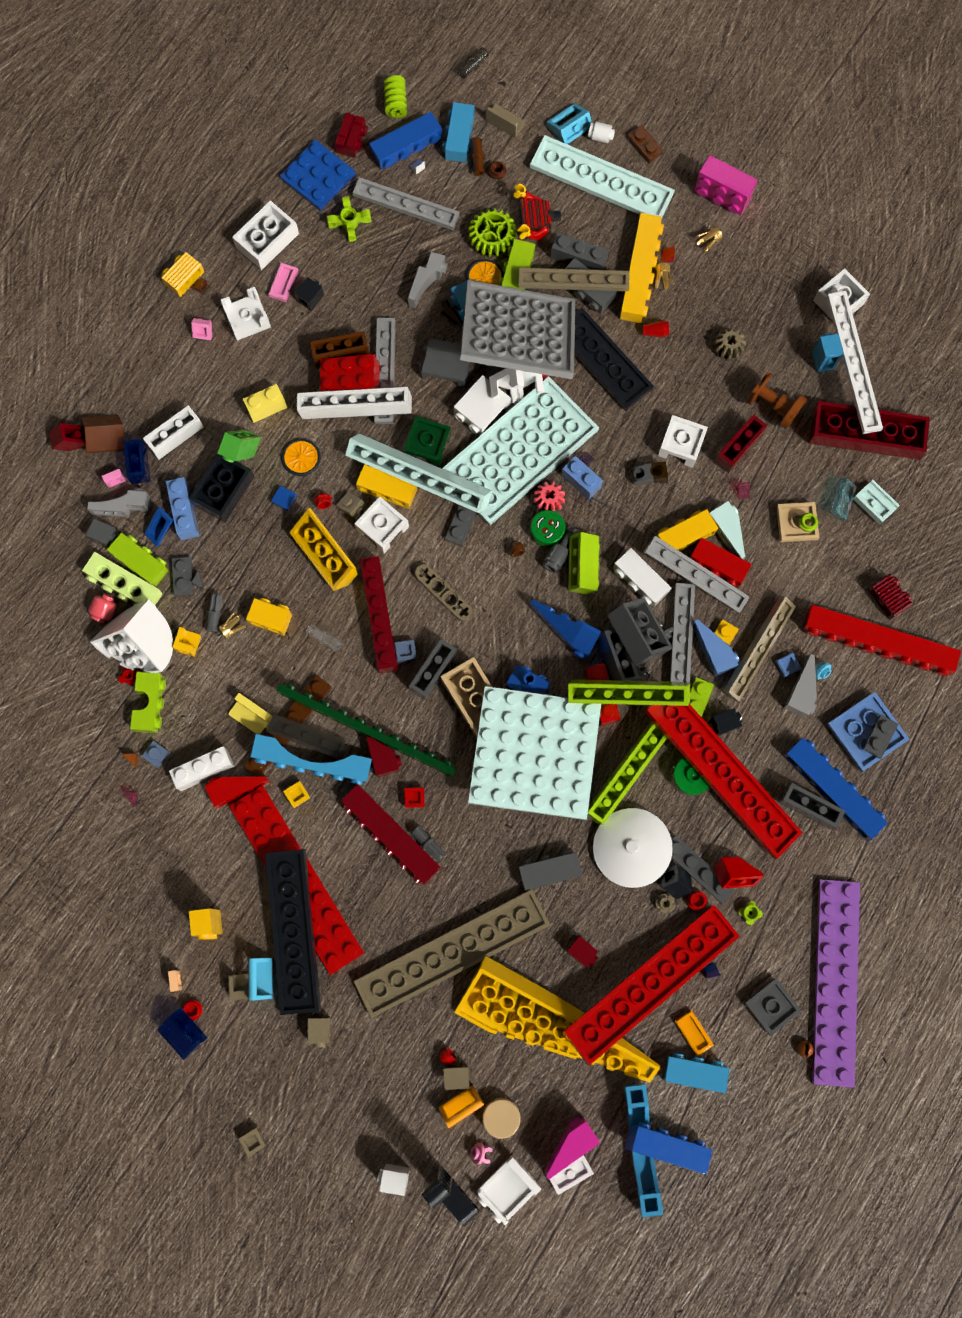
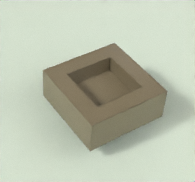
(252, 1142)

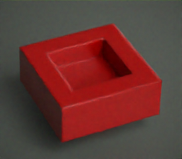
(414, 798)

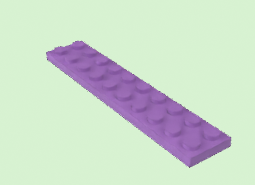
(836, 983)

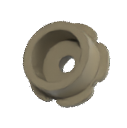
(665, 898)

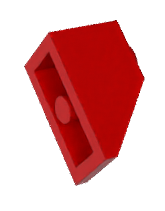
(736, 873)

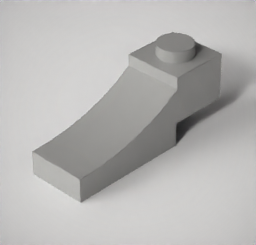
(426, 276)
(120, 507)

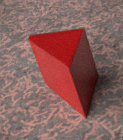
(668, 254)

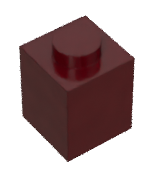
(583, 952)

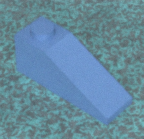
(717, 652)

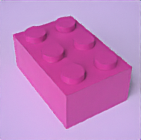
(725, 185)

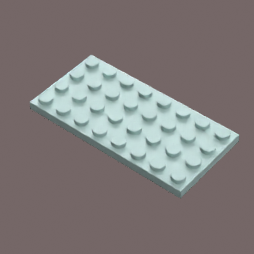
(523, 447)

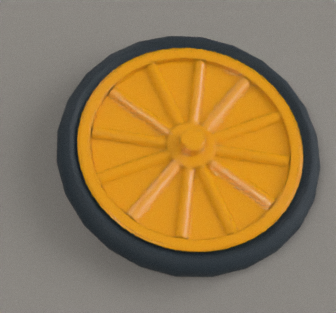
(485, 272)
(301, 457)

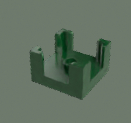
(427, 440)

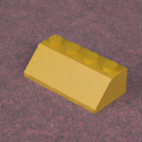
(323, 551)

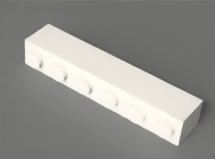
(354, 403)

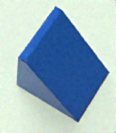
(711, 971)

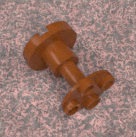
(783, 405)

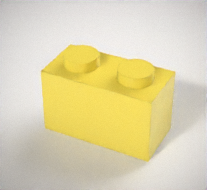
(265, 403)

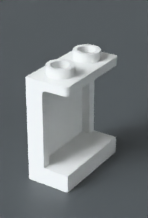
(478, 407)
(507, 1190)

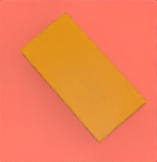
(694, 1032)

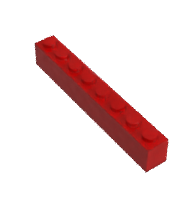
(881, 640)

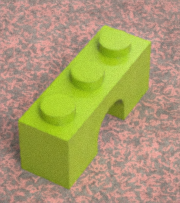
(149, 718)

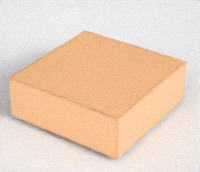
(174, 980)

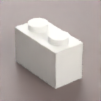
(393, 1179)

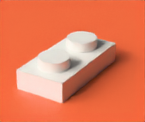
(571, 1175)

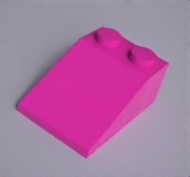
(575, 1142)

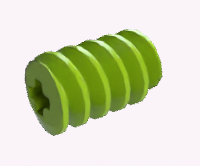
(395, 97)

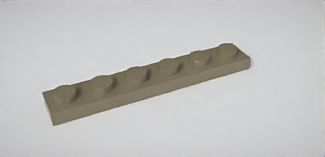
(573, 279)
(759, 648)

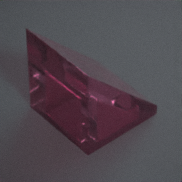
(743, 490)
(132, 797)

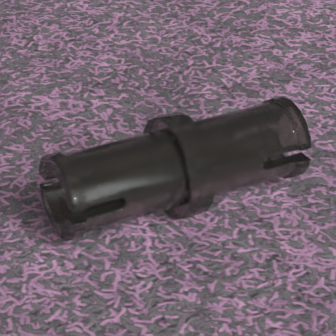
(473, 62)

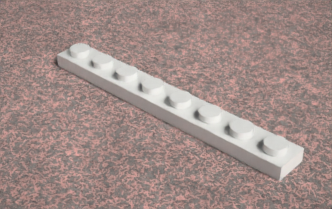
(854, 362)

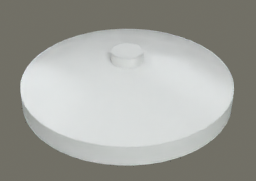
(632, 848)

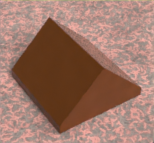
(103, 433)

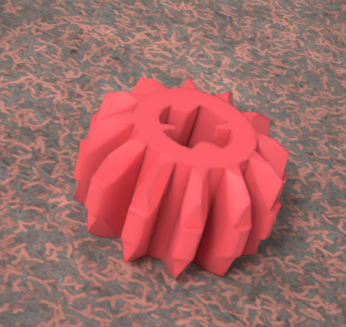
(549, 490)

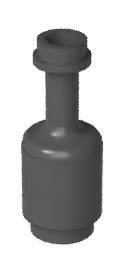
(559, 552)

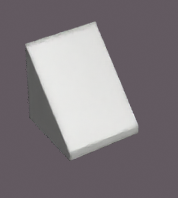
(418, 166)

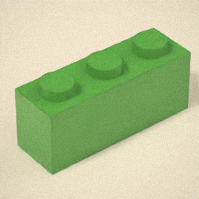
(239, 445)

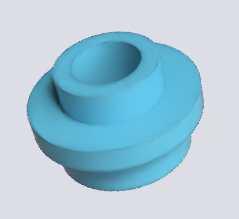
(822, 670)

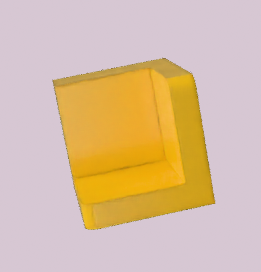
(186, 642)

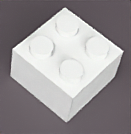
(842, 282)

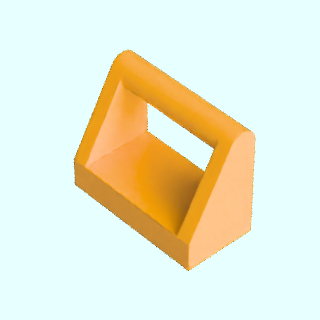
(461, 1106)

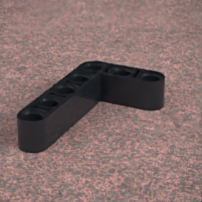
(442, 1188)

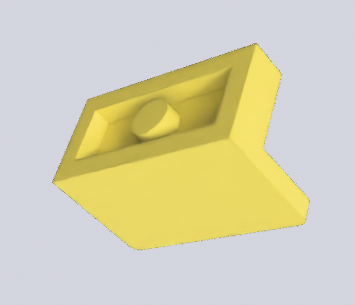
(250, 714)

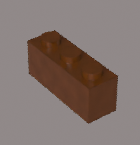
(339, 346)

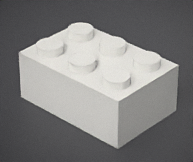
(265, 235)

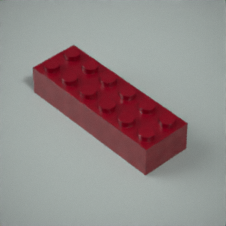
(840, 428)

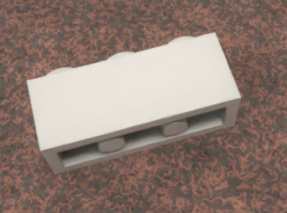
(173, 432)
(641, 577)
(201, 768)

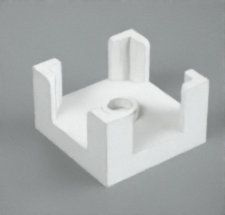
(246, 315)
(515, 381)
(683, 440)
(381, 524)

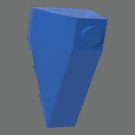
(575, 635)

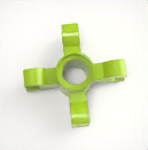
(349, 225)

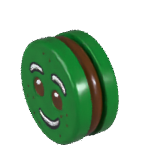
(547, 528)

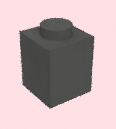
(102, 533)

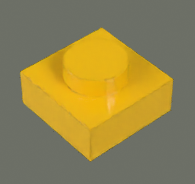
(726, 631)
(296, 794)

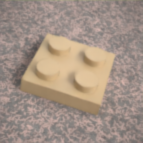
(789, 518)

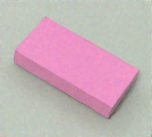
(283, 282)

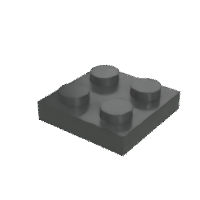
(773, 1007)

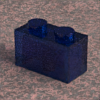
(136, 461)
(182, 1033)

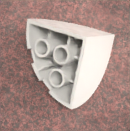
(137, 639)

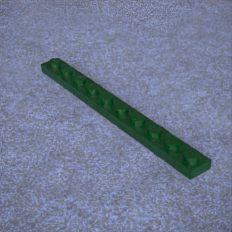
(359, 725)

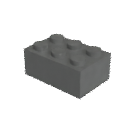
(639, 631)

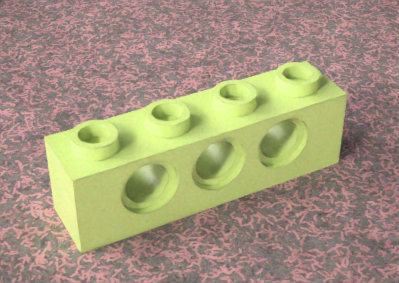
(98, 565)

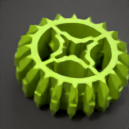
(495, 225)

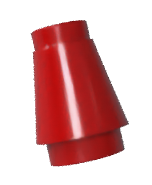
(656, 329)

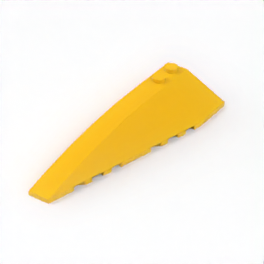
(525, 1011)

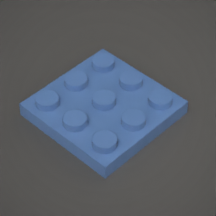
(855, 726)

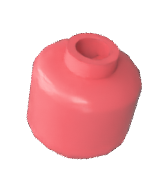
(102, 608)

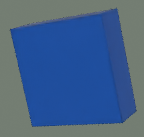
(284, 498)

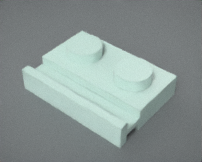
(876, 502)

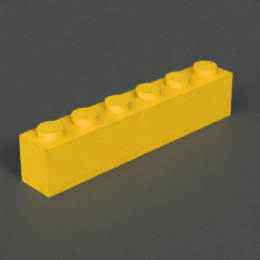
(641, 267)

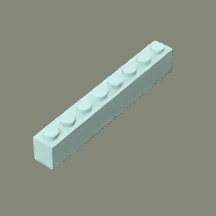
(418, 473)

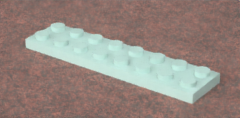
(601, 178)

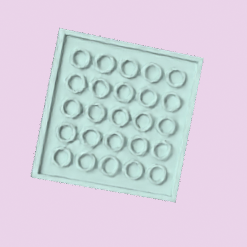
(534, 753)

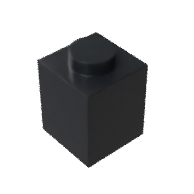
(309, 293)
(726, 722)

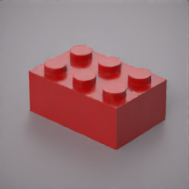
(349, 373)

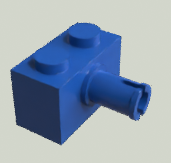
(525, 681)

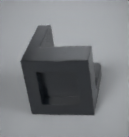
(676, 882)

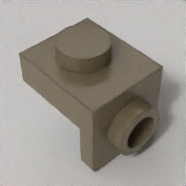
(352, 506)

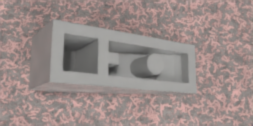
(804, 692)

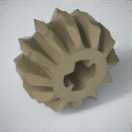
(726, 337)

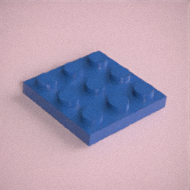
(317, 175)

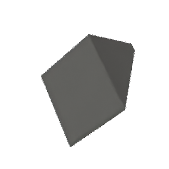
(197, 581)

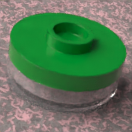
(687, 779)

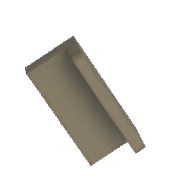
(504, 120)

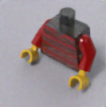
(534, 215)

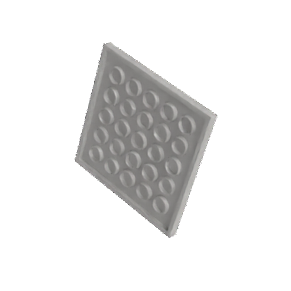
(518, 329)

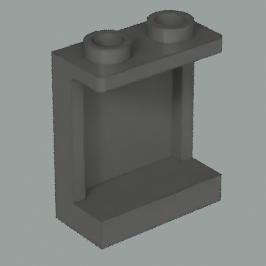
(444, 362)

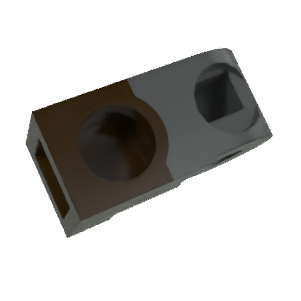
(650, 473)

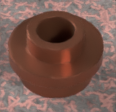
(497, 165)

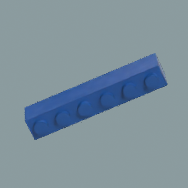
(836, 789)

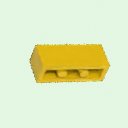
(386, 486)
(689, 531)
(205, 923)

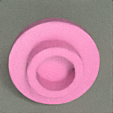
(478, 1152)

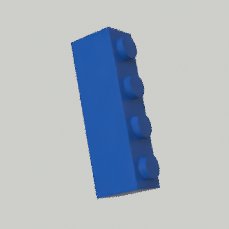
(406, 140)
(667, 1148)

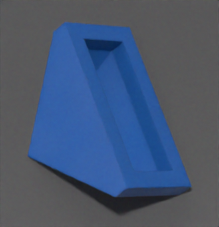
(158, 527)

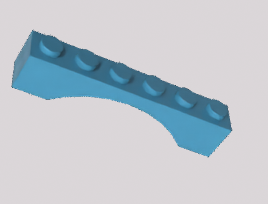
(270, 750)
(644, 1166)

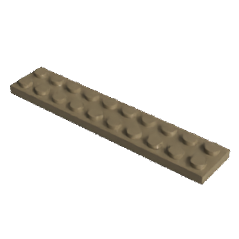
(451, 953)

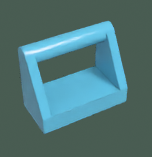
(572, 128)
(260, 978)

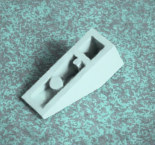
(729, 528)

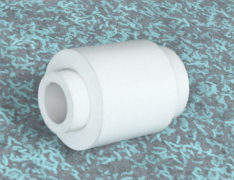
(601, 132)

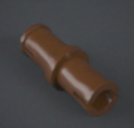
(477, 156)

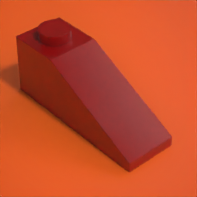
(228, 789)

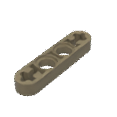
(443, 593)

